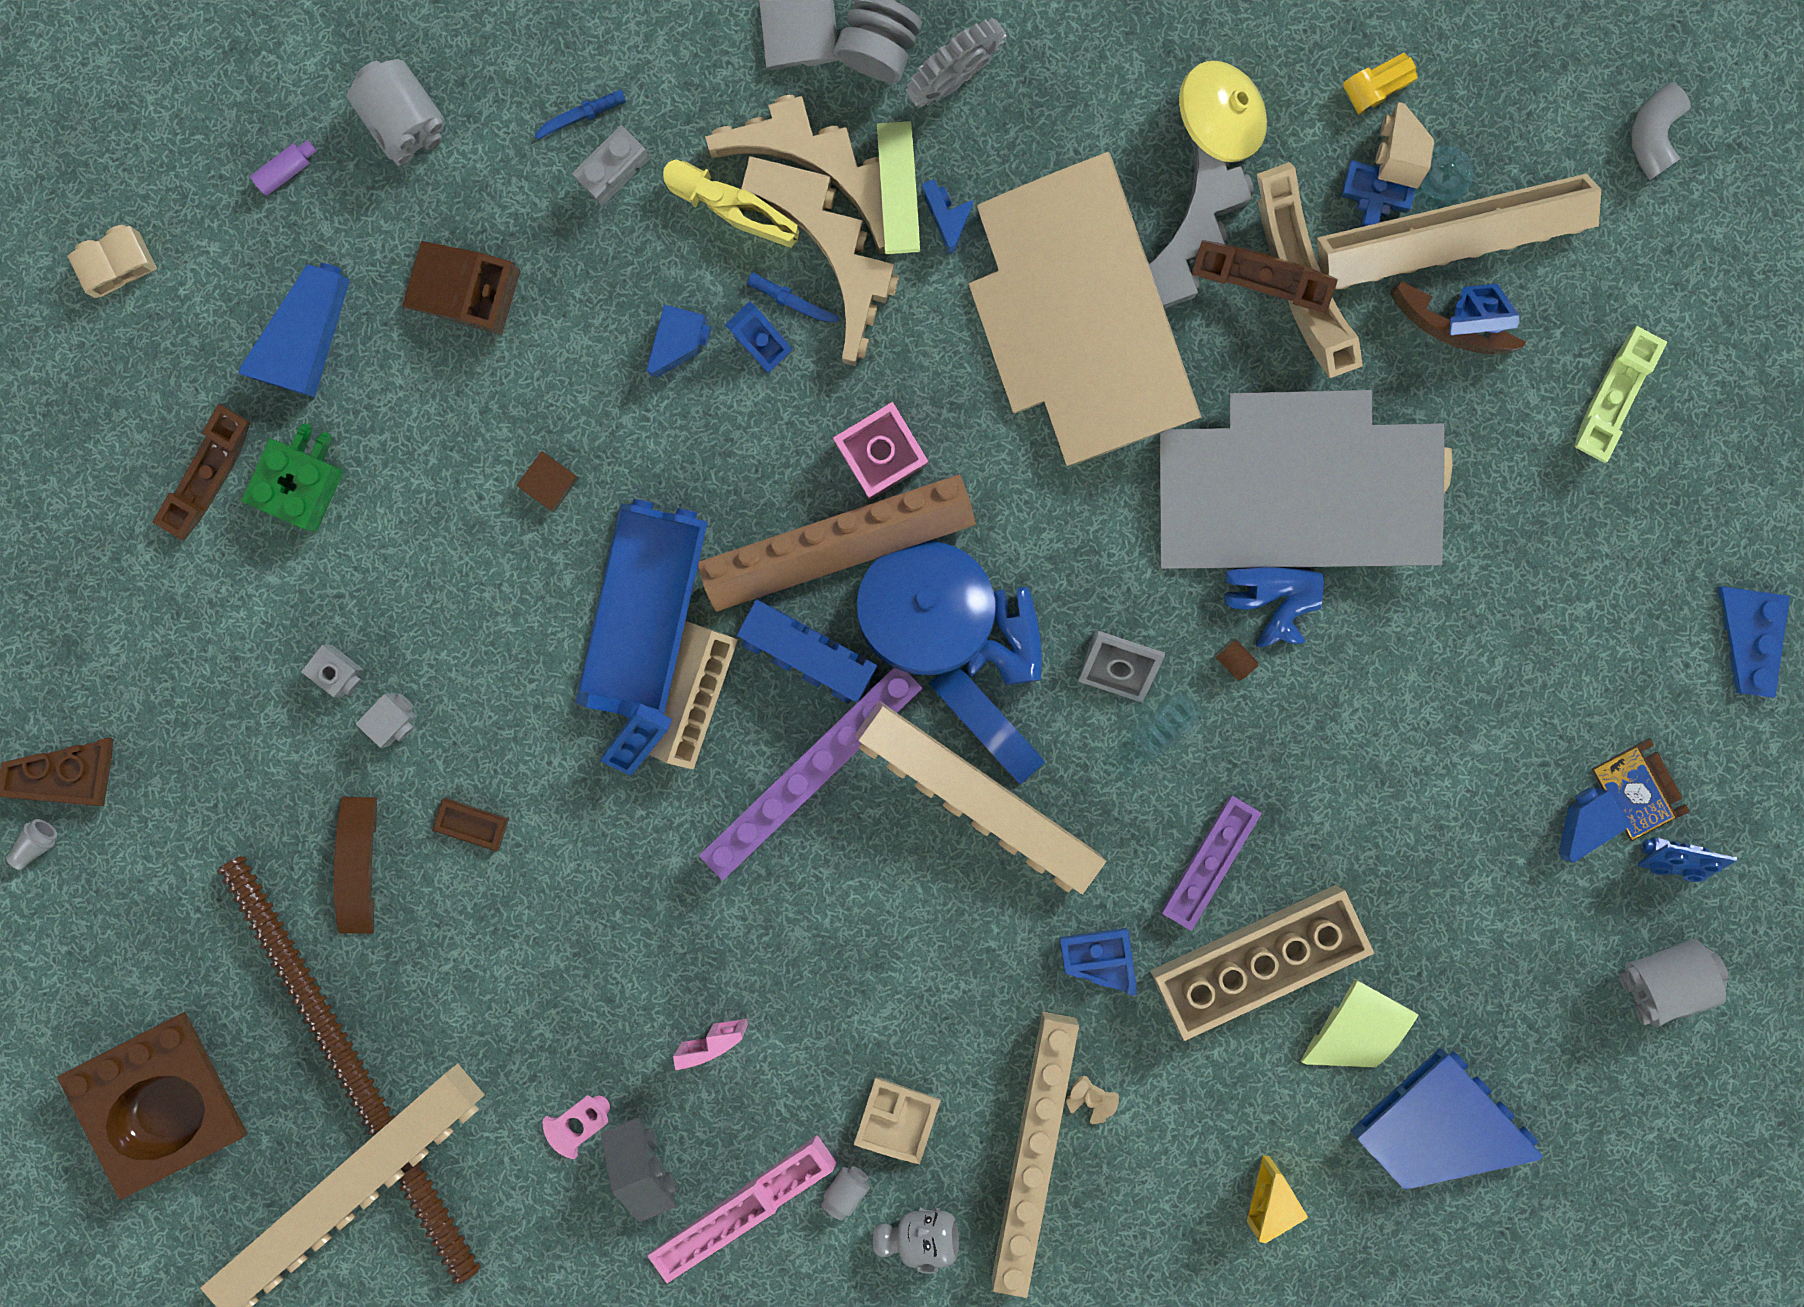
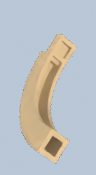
(1287, 237)

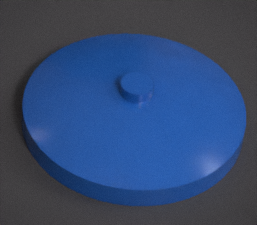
(926, 608)

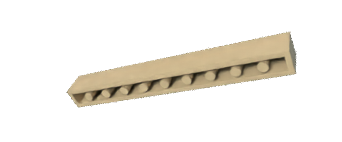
(344, 1189)

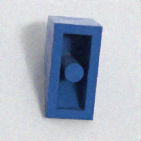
(677, 339)
(1591, 823)

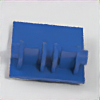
(1687, 860)

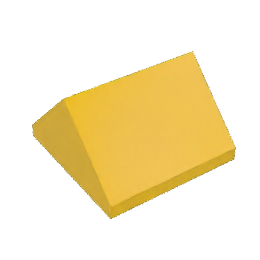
(1273, 1204)

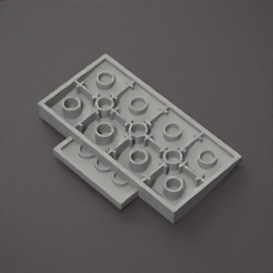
(1302, 486)

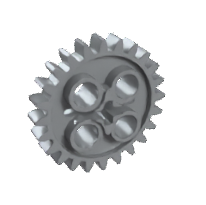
(956, 62)

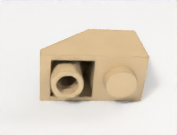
(1406, 148)

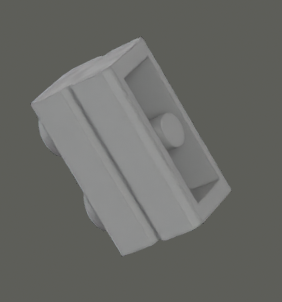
(611, 165)

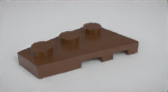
(61, 776)

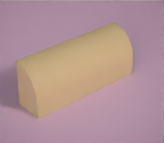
(693, 693)

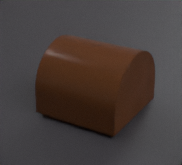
(1236, 659)

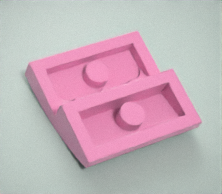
(718, 1041)

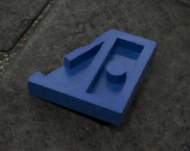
(1483, 310)
(1101, 958)

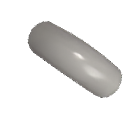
(1651, 128)

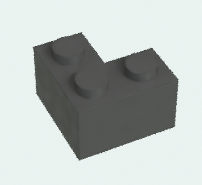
(636, 1171)

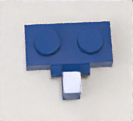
(1374, 195)

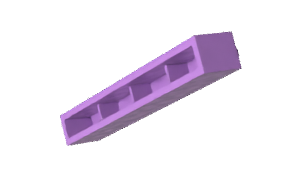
(804, 776)

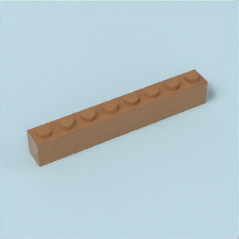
(837, 543)

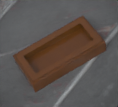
(470, 824)

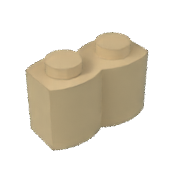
(111, 260)

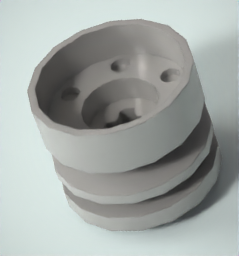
(878, 39)

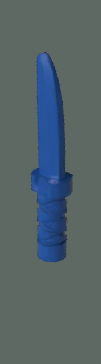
(586, 110)
(784, 296)

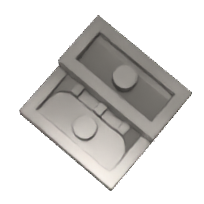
(798, 32)

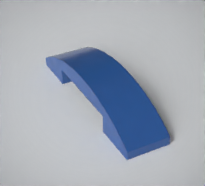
(987, 723)

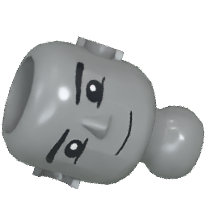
(922, 1239)

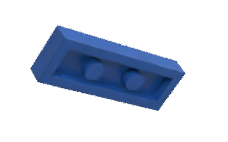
(636, 739)

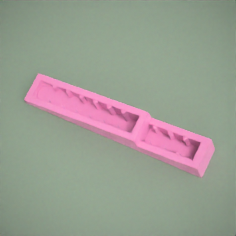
(743, 1209)

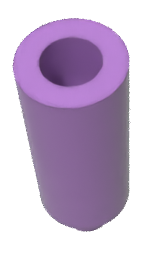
(283, 167)

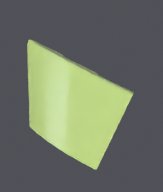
(1360, 1030)

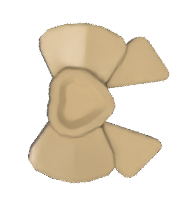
(1103, 1102)

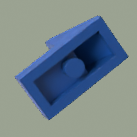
(948, 222)
(758, 336)

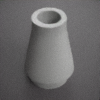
(31, 843)

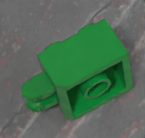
(314, 478)

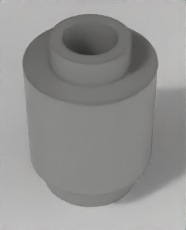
(845, 1192)

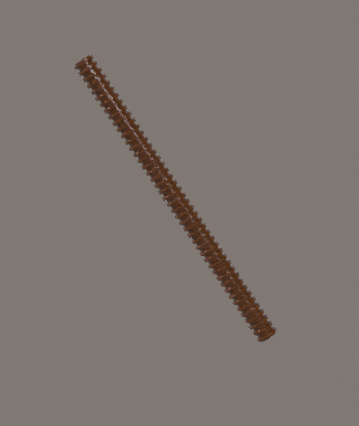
(344, 1061)

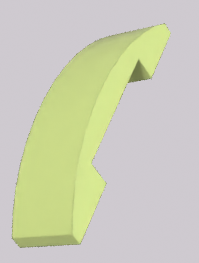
(898, 187)
(1617, 392)

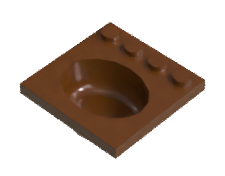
(152, 1105)

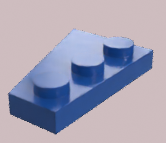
(1755, 637)

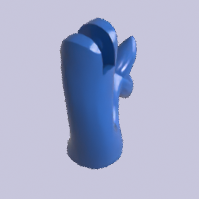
(1267, 584)
(1022, 632)

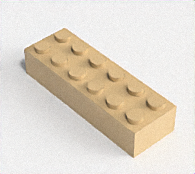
(1261, 962)

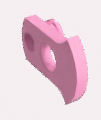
(589, 1111)

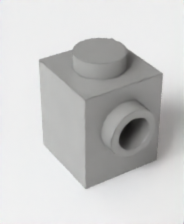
(333, 671)
(388, 720)

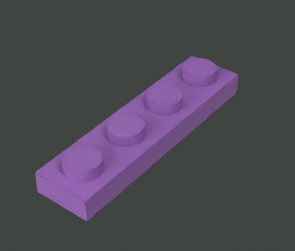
(1210, 862)

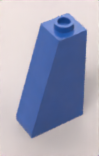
(300, 332)

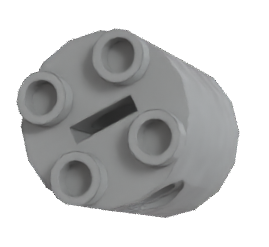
(396, 109)
(1675, 982)

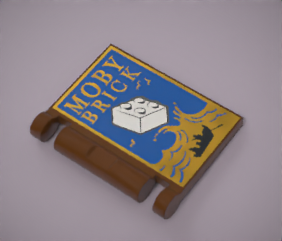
(1641, 789)

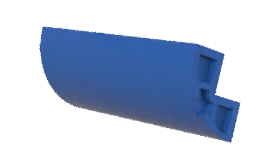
(641, 609)

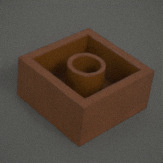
(547, 481)

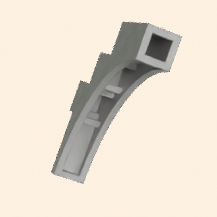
(1212, 194)

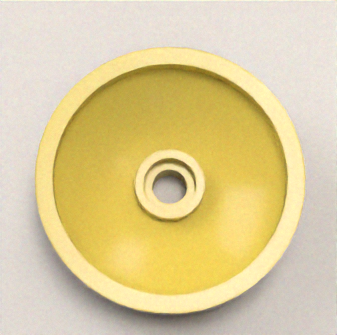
(1223, 111)

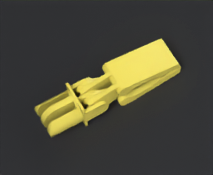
(725, 200)

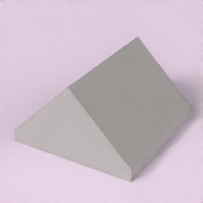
(1120, 666)

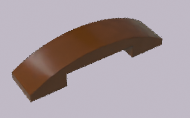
(1265, 274)
(1414, 305)
(206, 473)
(354, 865)

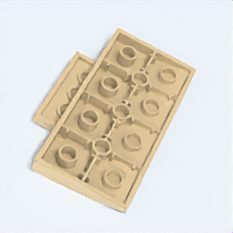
(1080, 313)

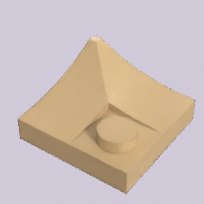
(897, 1121)

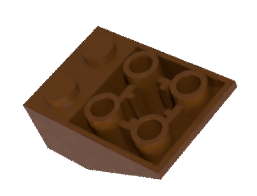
(462, 286)

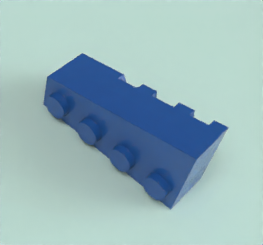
(807, 651)

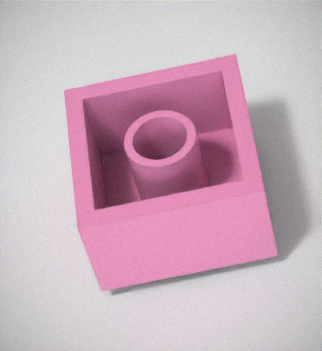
(881, 451)

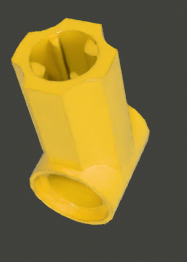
(1374, 85)

